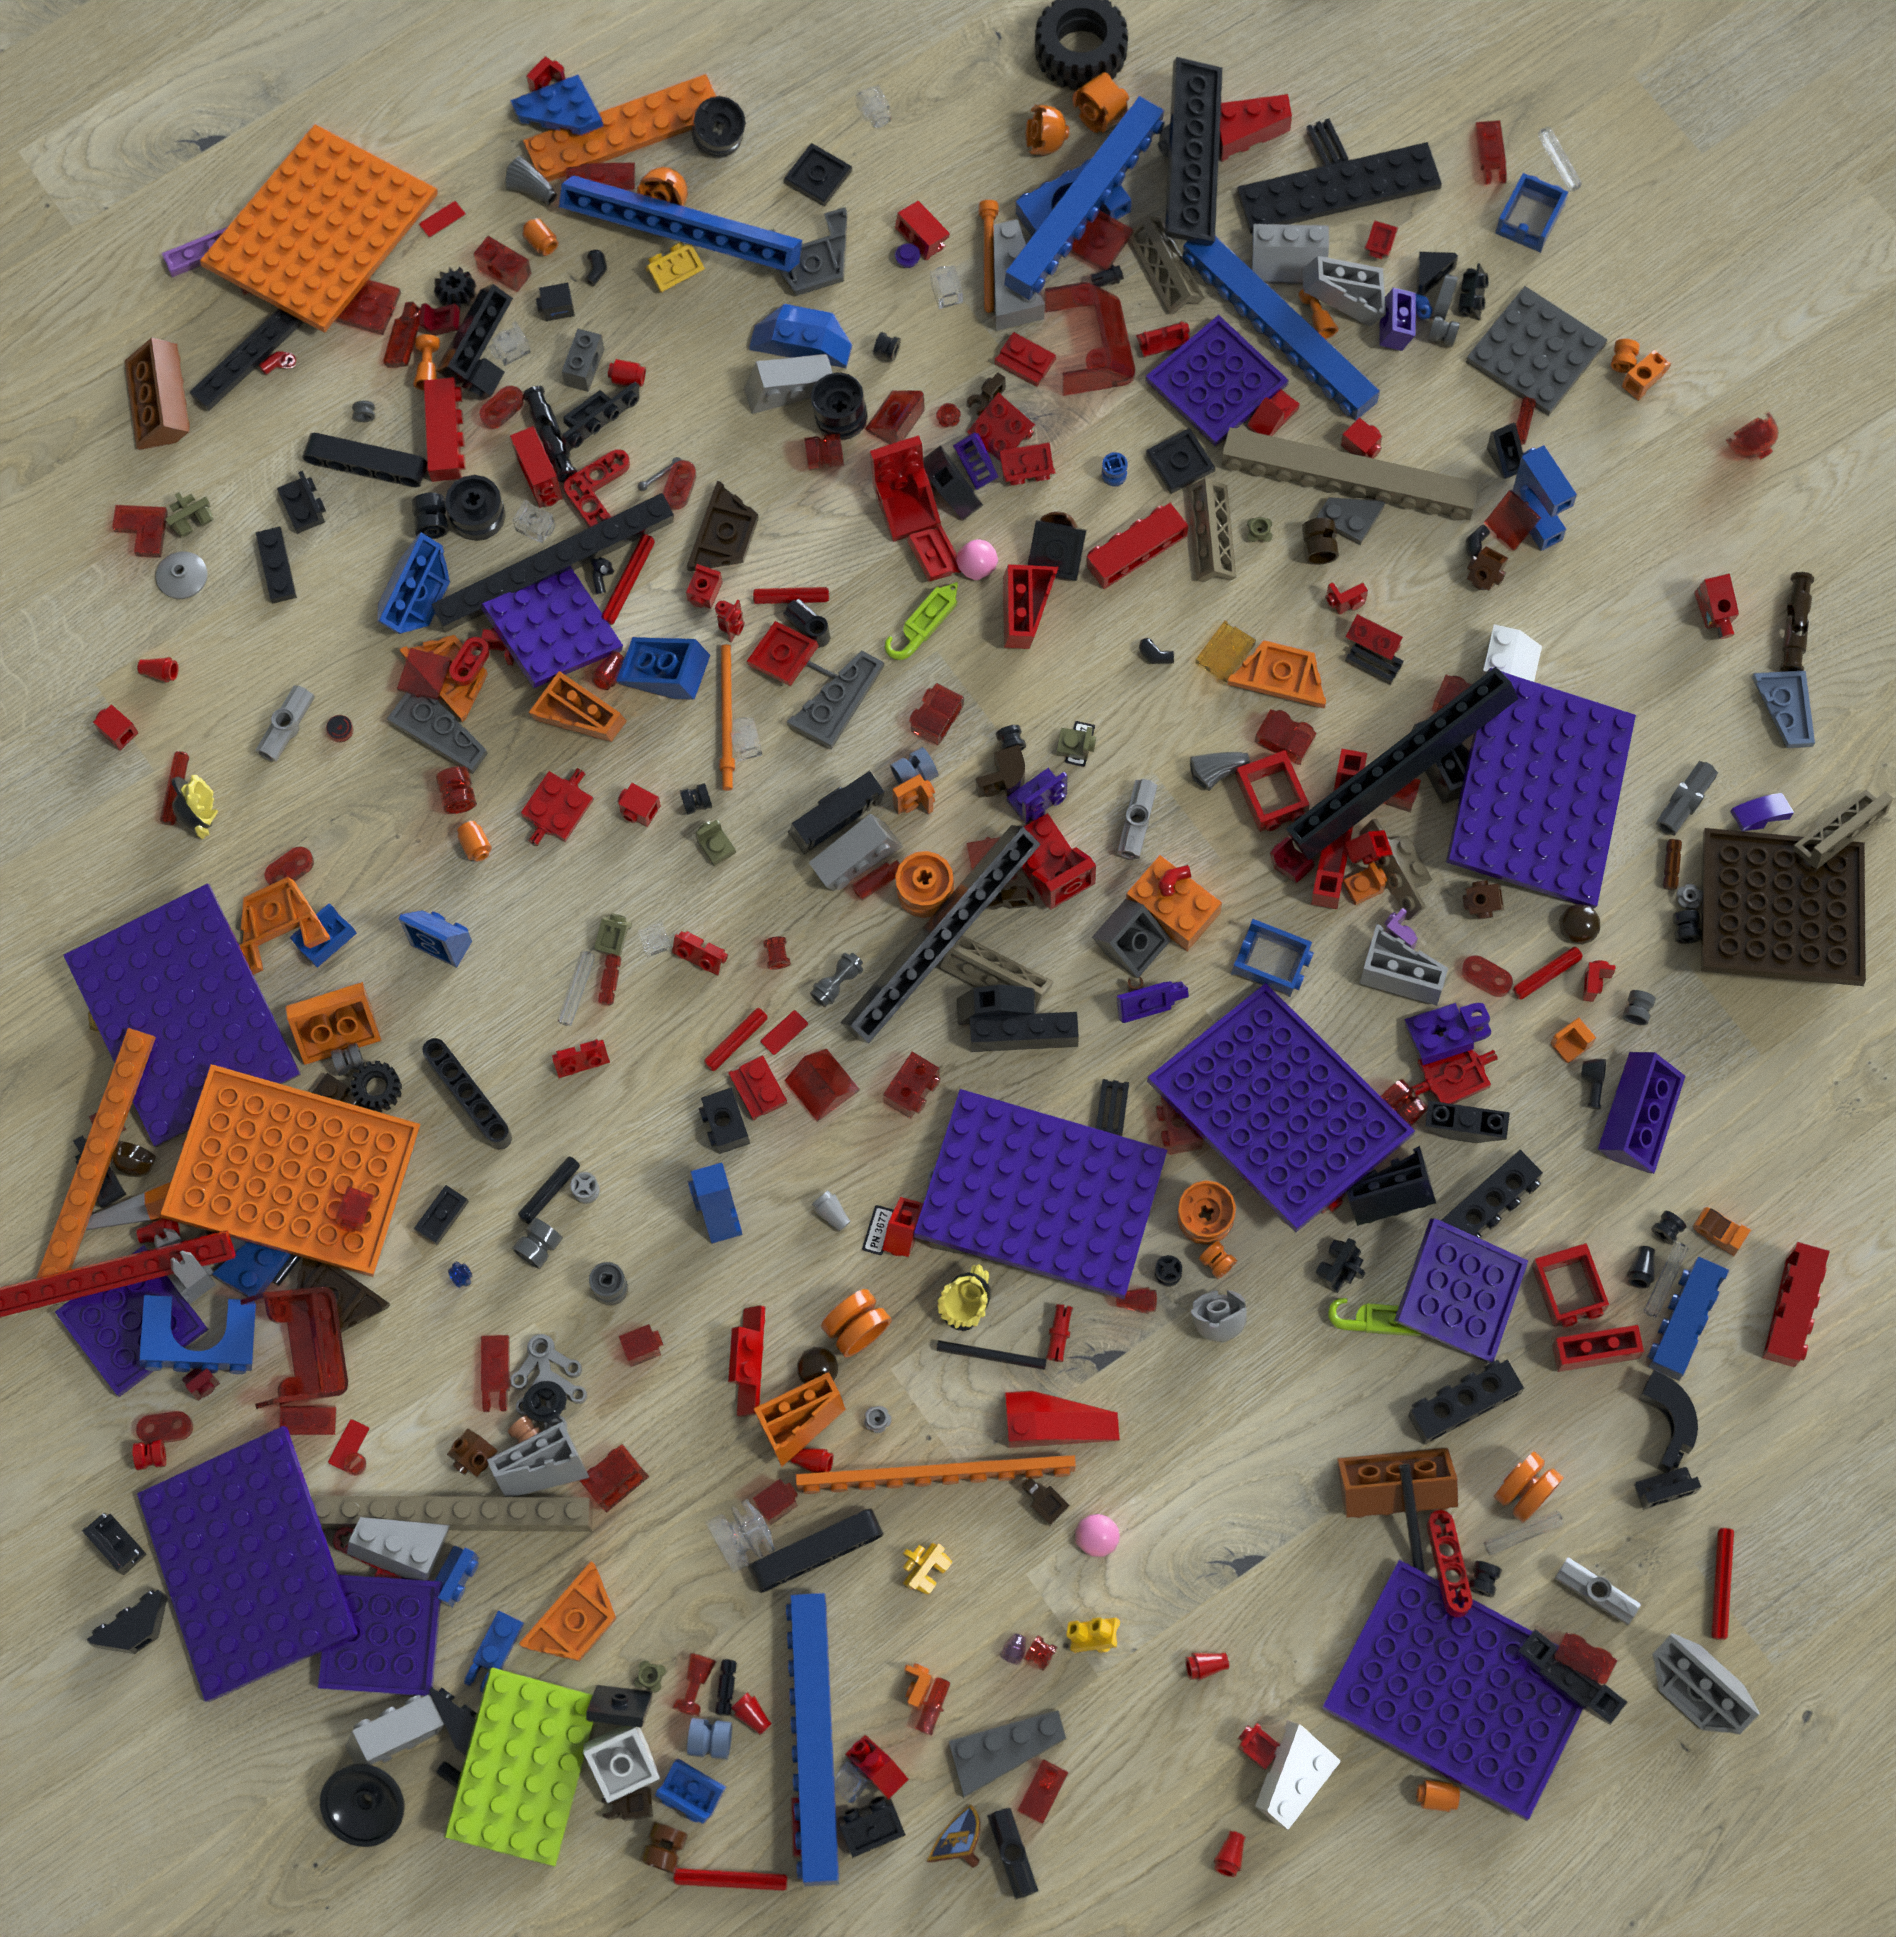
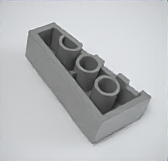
(1012, 307)

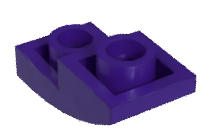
(1760, 811)

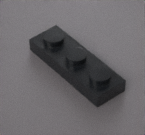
(276, 565)

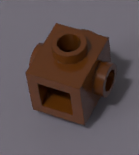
(1487, 569)
(1493, 901)
(471, 1453)

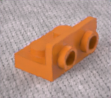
(912, 792)

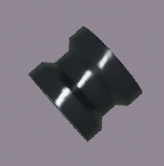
(886, 346)
(1010, 736)
(1668, 1227)
(1170, 1265)

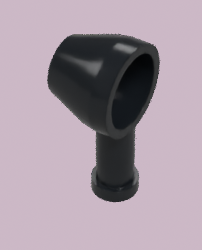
(1594, 1072)

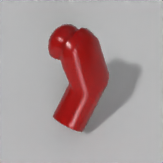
(278, 360)
(1170, 878)

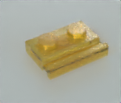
(1225, 651)

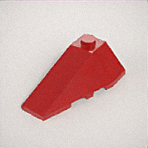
(1051, 1420)

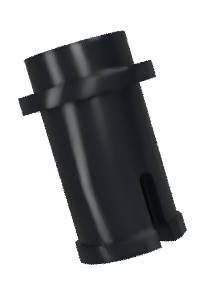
(1107, 276)

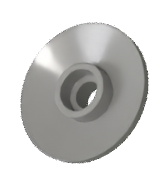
(184, 584)

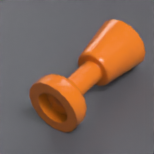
(1321, 319)
(426, 369)

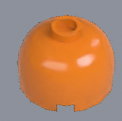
(1046, 130)
(664, 185)

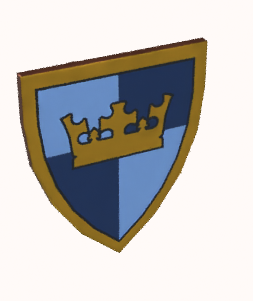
(959, 1839)

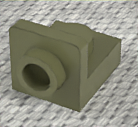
(1076, 743)
(714, 842)
(612, 934)

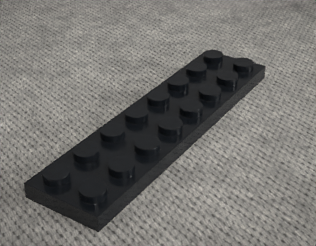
(1193, 151)
(1340, 186)

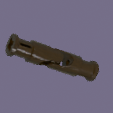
(1797, 611)

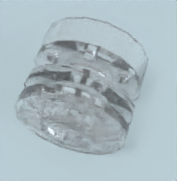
(741, 1535)

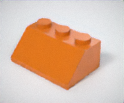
(332, 1022)

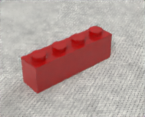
(443, 429)
(1136, 545)

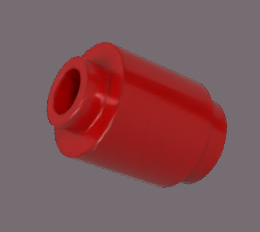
(626, 373)

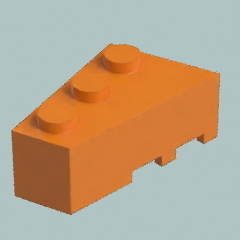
(576, 709)
(799, 1415)

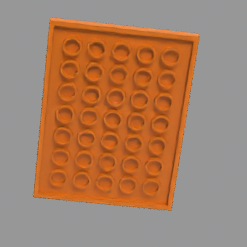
(319, 228)
(278, 1164)

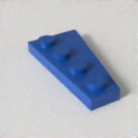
(251, 1269)

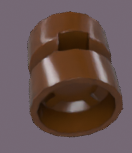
(659, 1857)

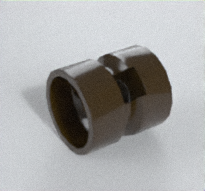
(1320, 541)

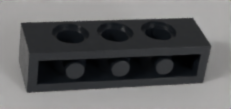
(1518, 1168)
(1431, 1427)

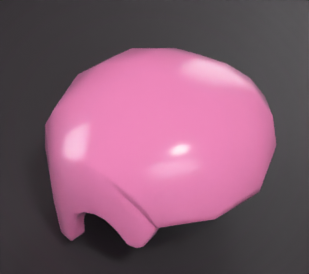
(977, 559)
(1097, 1535)

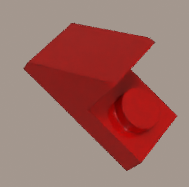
(1273, 413)

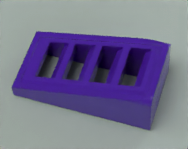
(960, 448)

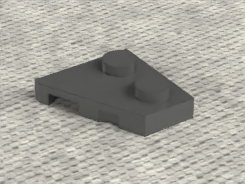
(1352, 516)

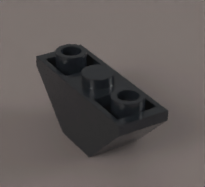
(951, 483)
(995, 1001)
(1466, 1122)
(133, 1626)

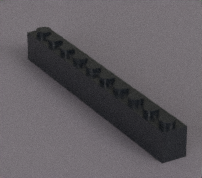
(556, 559)
(1402, 763)
(940, 933)

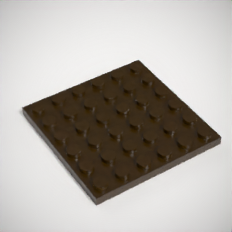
(1777, 913)

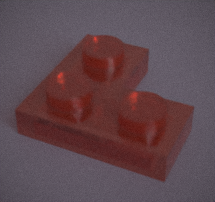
(147, 522)

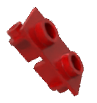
(1163, 339)
(730, 618)
(1374, 637)
(689, 948)
(570, 1062)

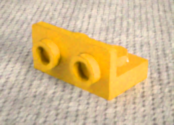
(675, 266)

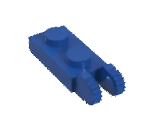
(495, 1646)

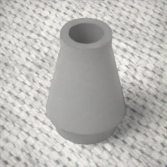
(831, 1210)

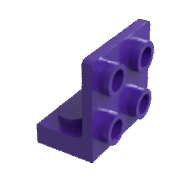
(1038, 795)

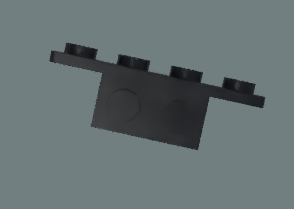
(595, 413)

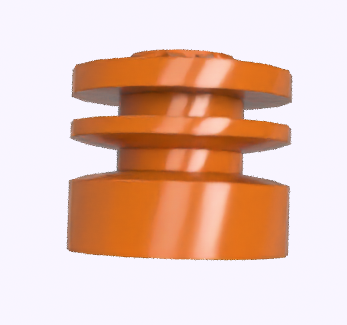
(1213, 1199)

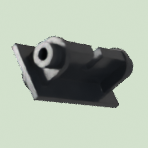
(1474, 282)

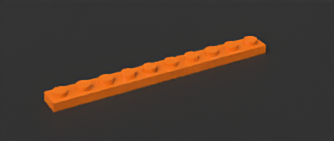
(97, 1153)
(947, 1473)

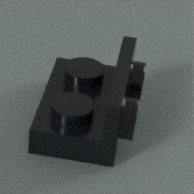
(301, 504)
(1666, 1487)
(870, 1826)

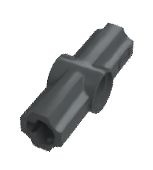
(1686, 798)

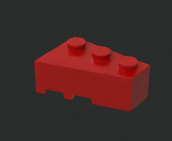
(1251, 122)
(1024, 601)

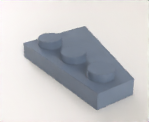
(1789, 705)

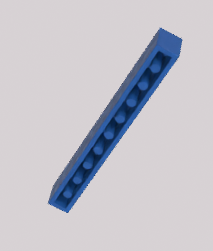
(1084, 198)
(680, 223)
(1283, 327)
(814, 1740)

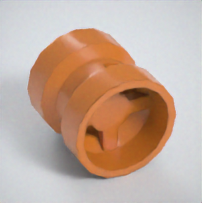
(1625, 355)
(1218, 1259)

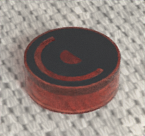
(340, 728)

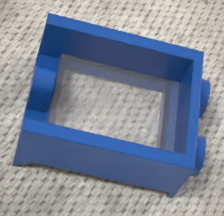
(1531, 212)
(1273, 957)

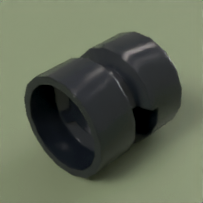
(430, 515)

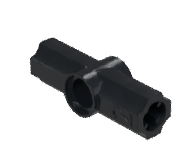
(1007, 1835)

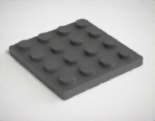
(1536, 350)

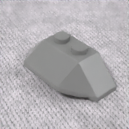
(1702, 1687)

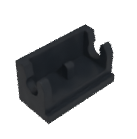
(114, 1543)

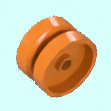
(923, 869)
(856, 1323)
(1525, 1484)

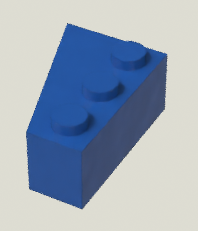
(714, 1198)

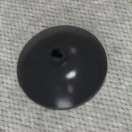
(352, 1815)

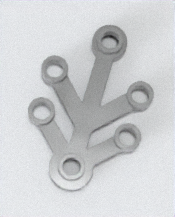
(546, 1373)

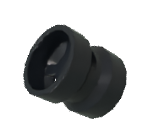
(701, 795)
(1687, 926)
(1484, 1578)

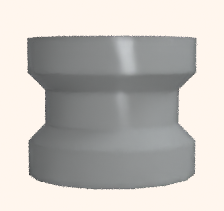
(582, 1182)

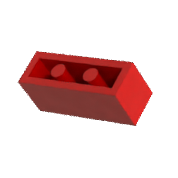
(1597, 1348)

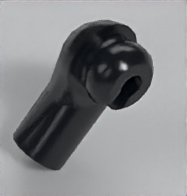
(1153, 654)

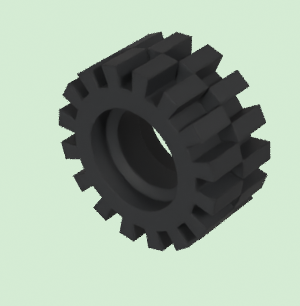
(372, 1071)

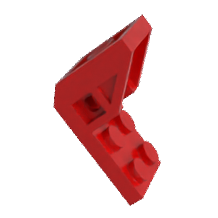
(903, 488)
(1055, 867)

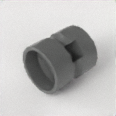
(539, 1240)
(608, 1283)

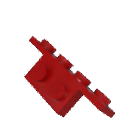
(746, 1359)

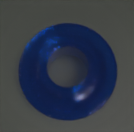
(460, 1274)

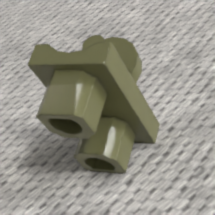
(179, 520)

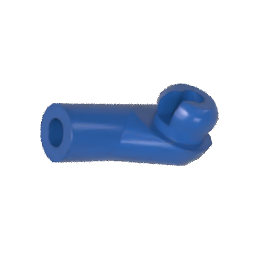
(1423, 307)

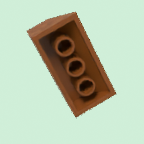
(157, 394)
(1374, 1484)

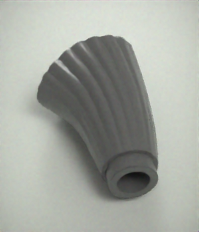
(525, 178)
(1213, 767)

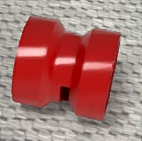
(149, 1454)

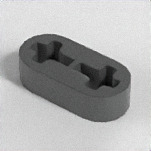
(1445, 296)

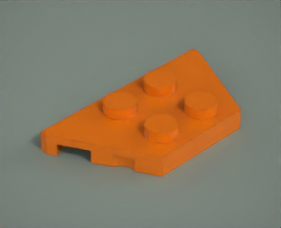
(1281, 673)
(456, 697)
(574, 1619)

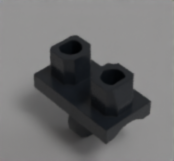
(1345, 1266)

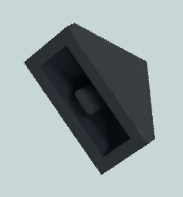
(1433, 268)
(1506, 450)

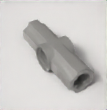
(292, 710)
(1134, 833)
(1614, 1601)

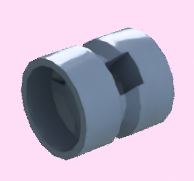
(918, 763)
(709, 1738)

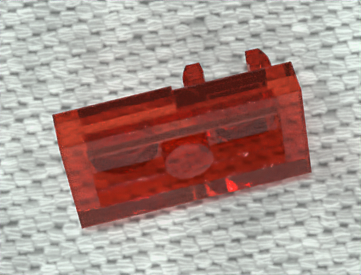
(308, 1419)
(1042, 1792)

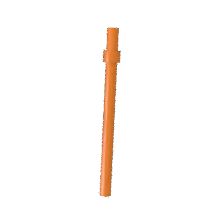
(726, 763)

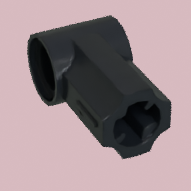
(807, 622)

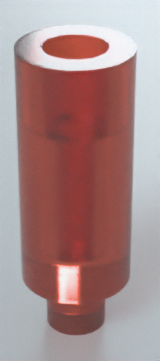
(875, 880)

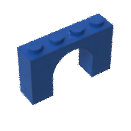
(1036, 206)
(1547, 492)
(161, 1349)

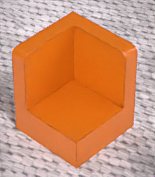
(1573, 1040)

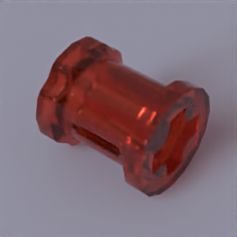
(776, 953)

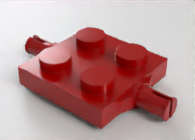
(556, 806)
(1455, 1076)

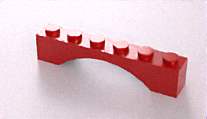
(1334, 856)

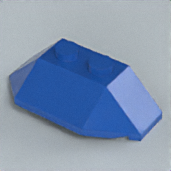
(802, 332)
(413, 587)

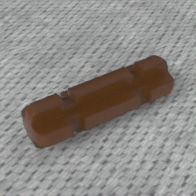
(1672, 864)

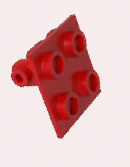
(1002, 426)

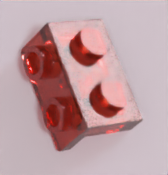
(1584, 1658)

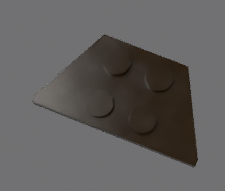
(724, 531)
(353, 1298)

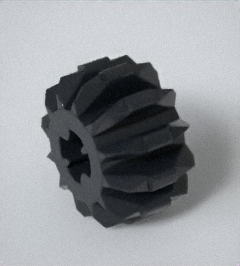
(463, 285)

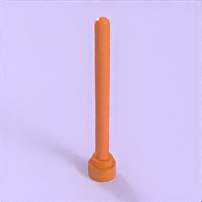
(988, 211)

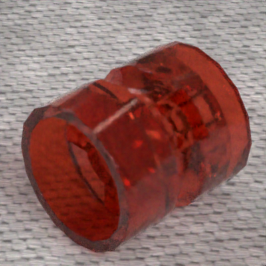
(824, 451)
(456, 790)
(1400, 1098)

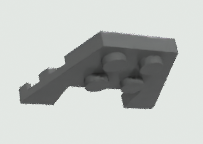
(822, 259)

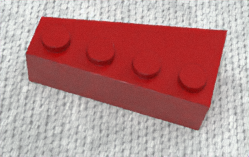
(1795, 1304)

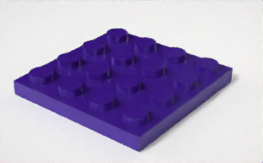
(1216, 380)
(551, 627)
(1461, 1290)
(111, 1327)
(394, 1639)

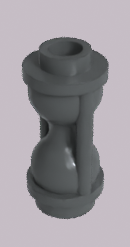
(828, 988)

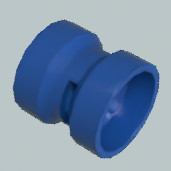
(1116, 474)

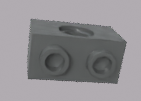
(583, 360)

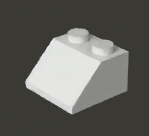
(1512, 653)
(621, 1761)

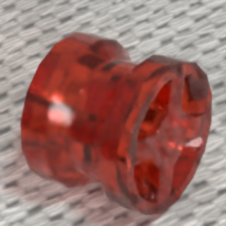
(1040, 1653)

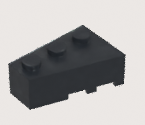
(1448, 773)
(1393, 1190)

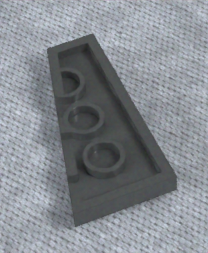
(835, 705)
(438, 729)
(996, 1751)

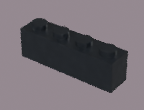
(474, 334)
(1024, 1031)

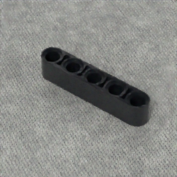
(365, 460)
(458, 1085)
(815, 1550)

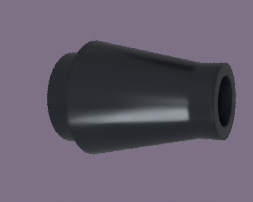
(1642, 1269)

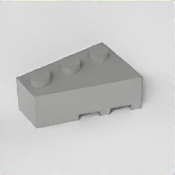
(855, 852)
(394, 1731)

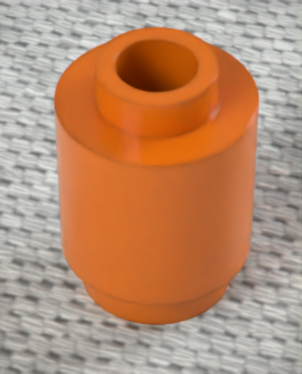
(540, 236)
(473, 841)
(1438, 1795)

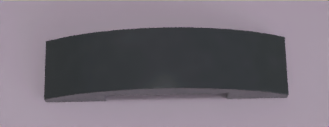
(1579, 1688)

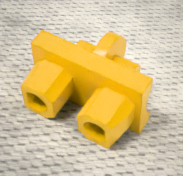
(931, 1558)
(1093, 1635)

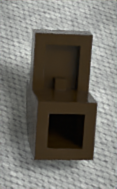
(1010, 773)

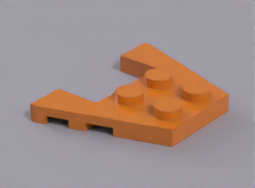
(274, 913)

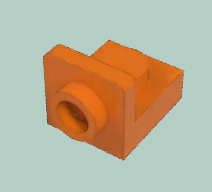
(1366, 884)
(917, 1691)

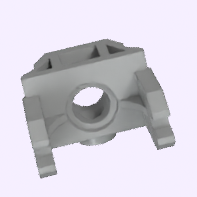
(189, 1276)

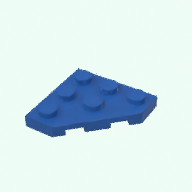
(559, 106)

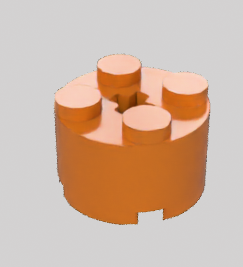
(1101, 103)

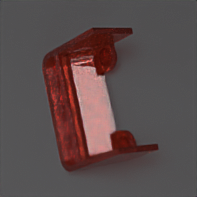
(1110, 364)
(314, 1344)

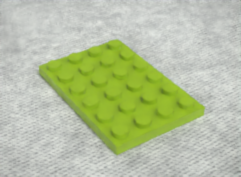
(521, 1768)

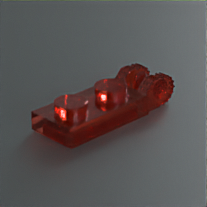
(1491, 149)
(495, 1370)

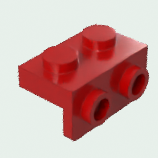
(1027, 463)

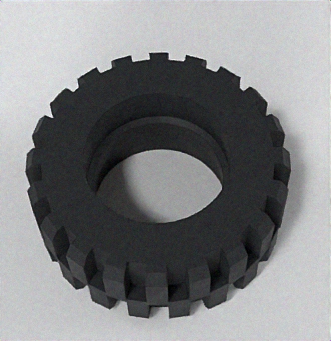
(1071, 16)

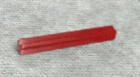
(628, 578)
(1722, 1585)
(730, 1879)

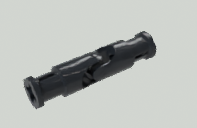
(550, 435)

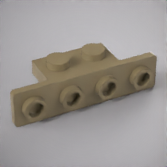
(1403, 871)

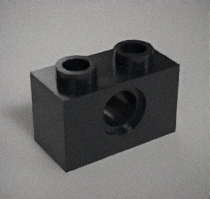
(724, 1105)

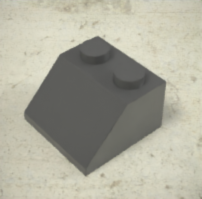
(1132, 937)

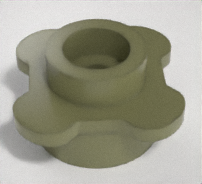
(1256, 523)
(646, 1669)

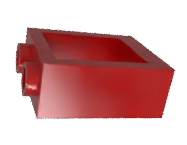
(536, 467)
(1261, 769)
(1561, 1259)

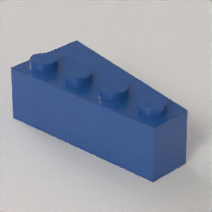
(1687, 1318)

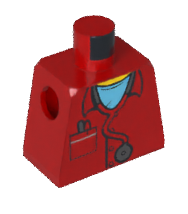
(1718, 604)

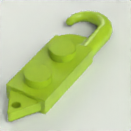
(925, 620)
(1371, 1319)

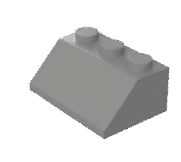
(1284, 250)

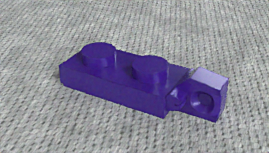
(1150, 1000)

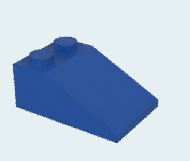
(664, 666)
(436, 936)

